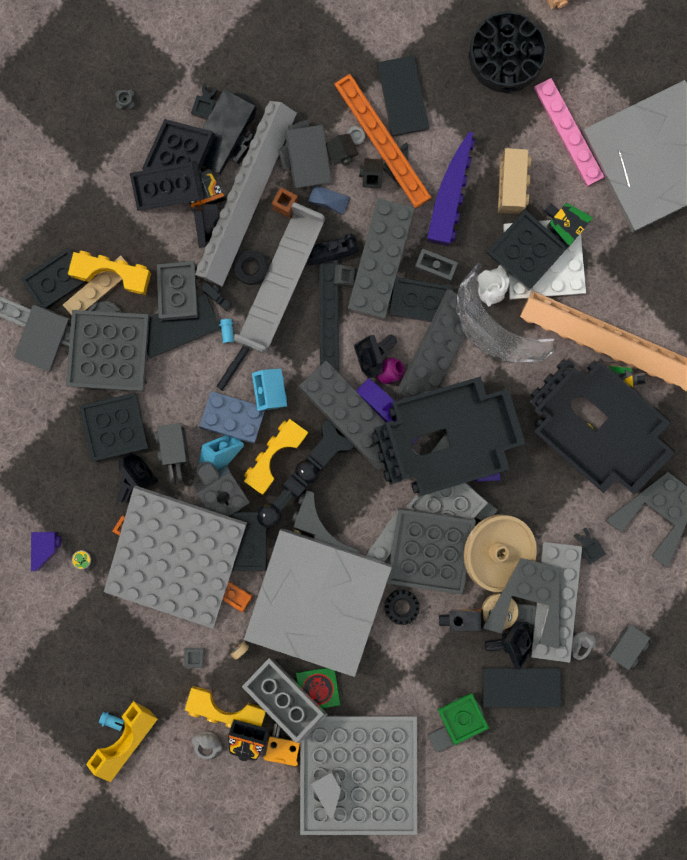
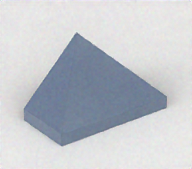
(328, 199)

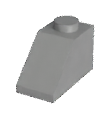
(328, 790)

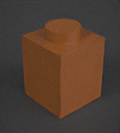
(283, 202)

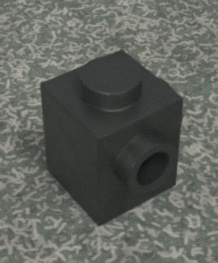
(342, 149)
(372, 173)

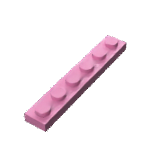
(569, 132)

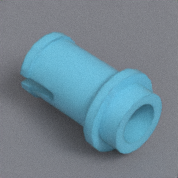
(227, 330)
(109, 720)

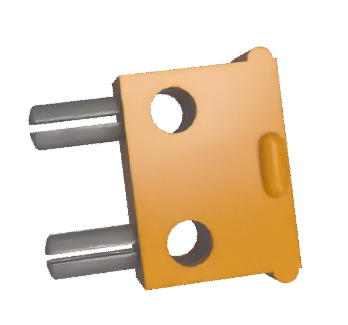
(282, 751)

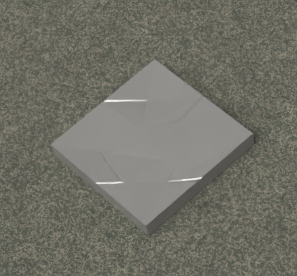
(645, 156)
(317, 602)

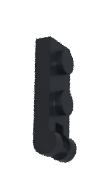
(333, 249)

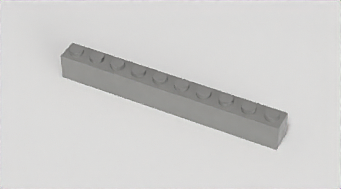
(245, 193)

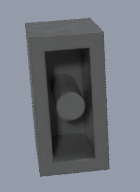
(435, 266)
(628, 647)

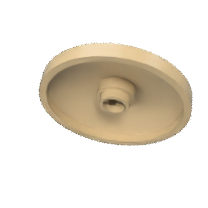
(495, 550)

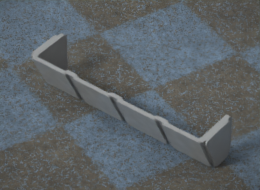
(281, 279)

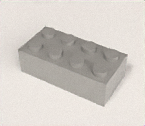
(284, 700)

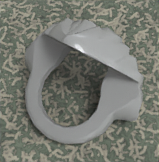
(585, 640)
(207, 741)

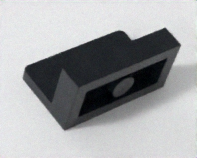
(205, 219)

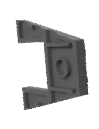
(668, 499)
(534, 583)

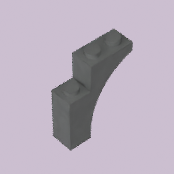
(308, 520)

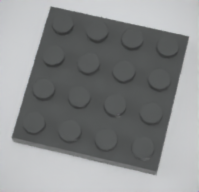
(107, 350)
(429, 551)

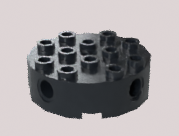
(525, 50)

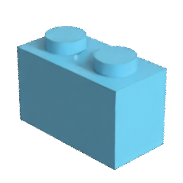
(269, 389)

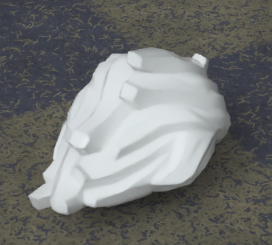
(493, 285)

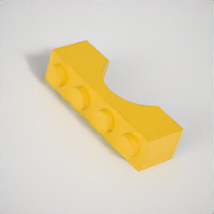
(86, 267)
(289, 436)
(201, 703)
(108, 761)

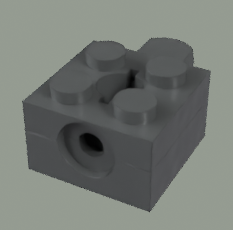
(173, 449)
(219, 489)

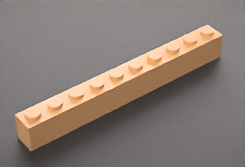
(606, 339)

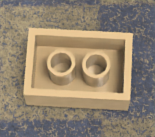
(513, 181)

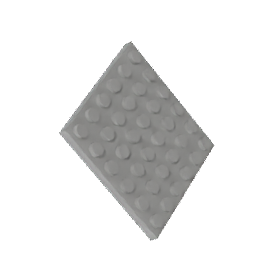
(174, 557)
(377, 772)

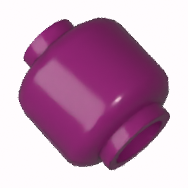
(392, 371)

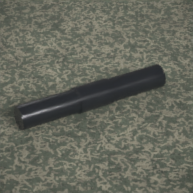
(232, 368)

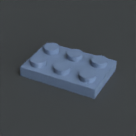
(232, 417)

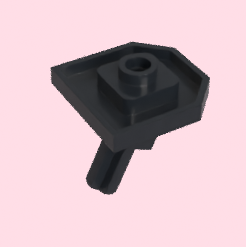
(371, 354)
(134, 473)
(516, 643)

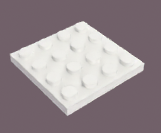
(561, 279)

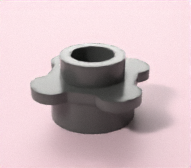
(125, 94)

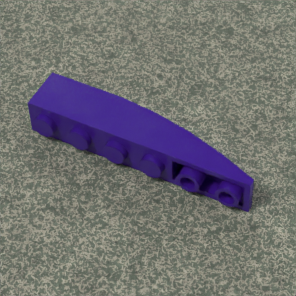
(450, 196)

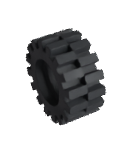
(402, 595)

